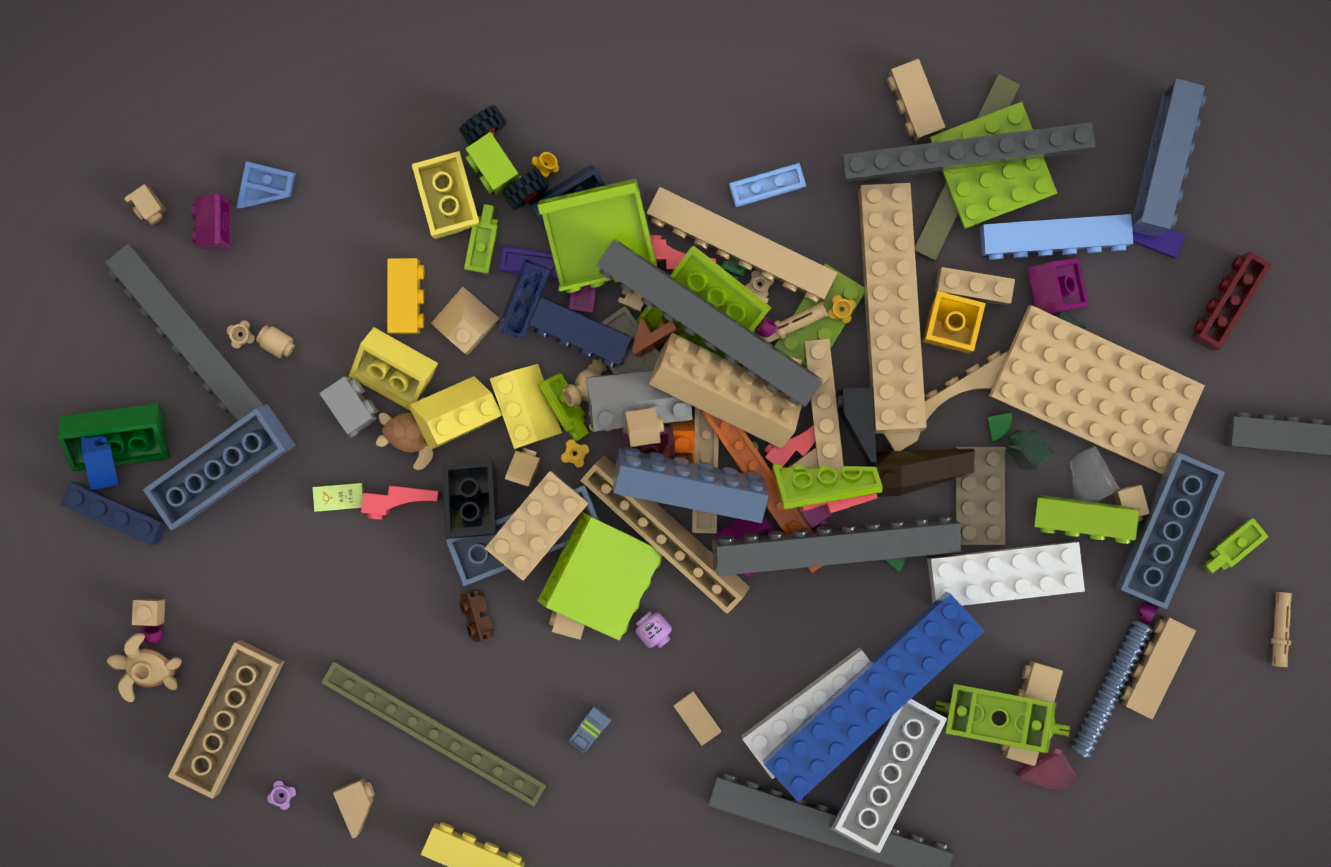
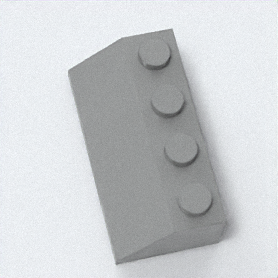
(624, 392)

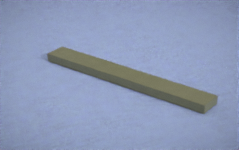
(944, 211)

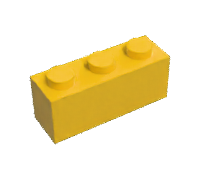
(404, 296)

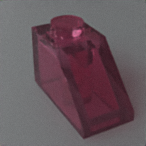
(1049, 772)

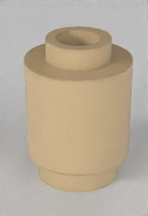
(275, 342)

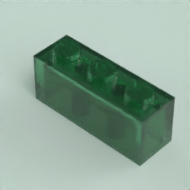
(1028, 449)

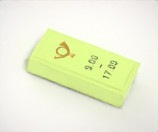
(338, 497)

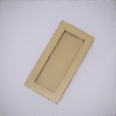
(697, 718)

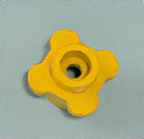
(546, 163)
(835, 311)
(580, 449)

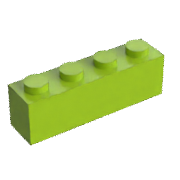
(1087, 517)

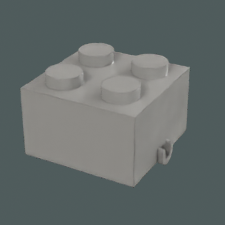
(350, 405)

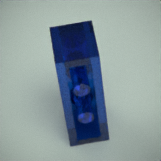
(523, 299)

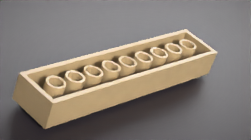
(892, 307)

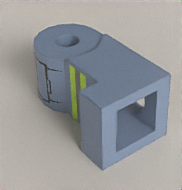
(589, 729)

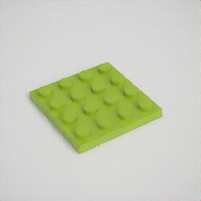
(996, 188)
(718, 288)

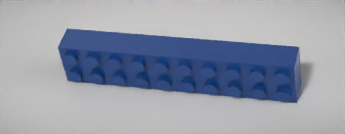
(872, 696)

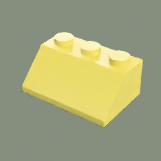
(445, 195)
(392, 368)
(525, 406)
(455, 412)

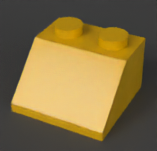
(953, 322)

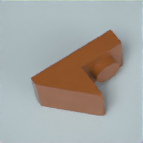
(648, 339)

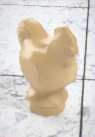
(576, 393)

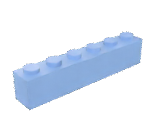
(1056, 235)

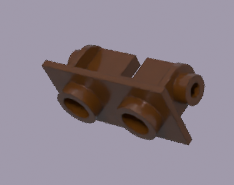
(476, 624)

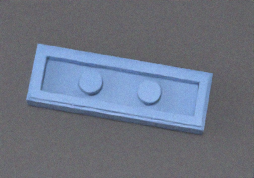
(767, 185)

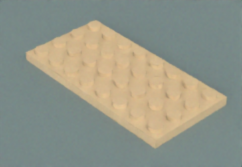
(1096, 390)

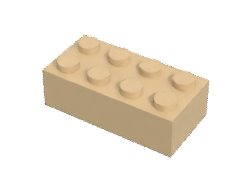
(537, 525)

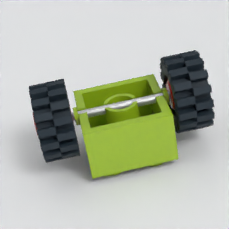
(490, 159)

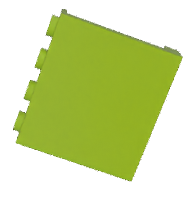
(584, 226)
(600, 577)

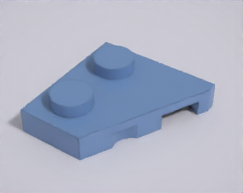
(264, 184)

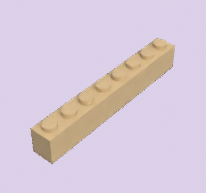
(742, 245)
(667, 538)

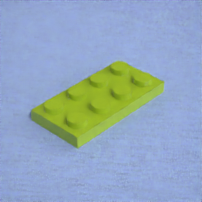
(826, 327)

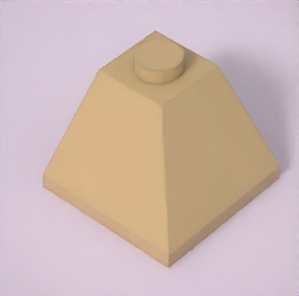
(465, 321)

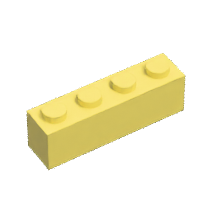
(464, 851)

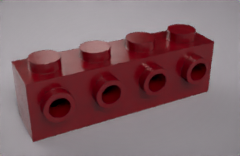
(1231, 300)

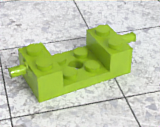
(1028, 721)

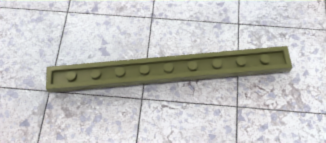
(434, 733)

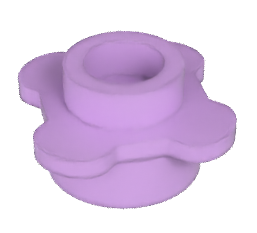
(283, 802)

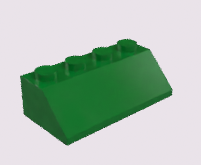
(133, 433)

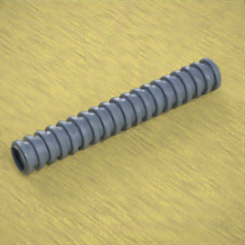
(1111, 689)

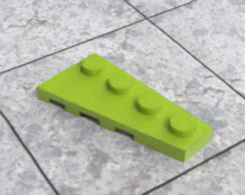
(812, 486)

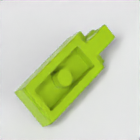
(482, 242)
(569, 417)
(1235, 546)

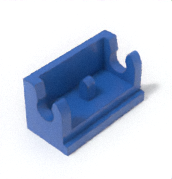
(99, 462)

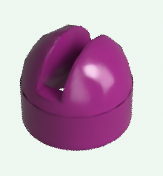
(766, 327)
(1146, 612)
(152, 634)

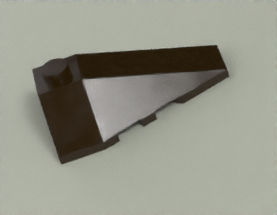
(914, 470)

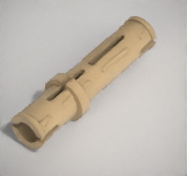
(797, 321)
(1281, 629)

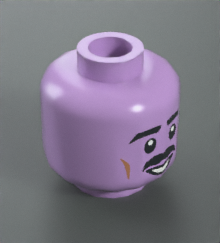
(653, 630)

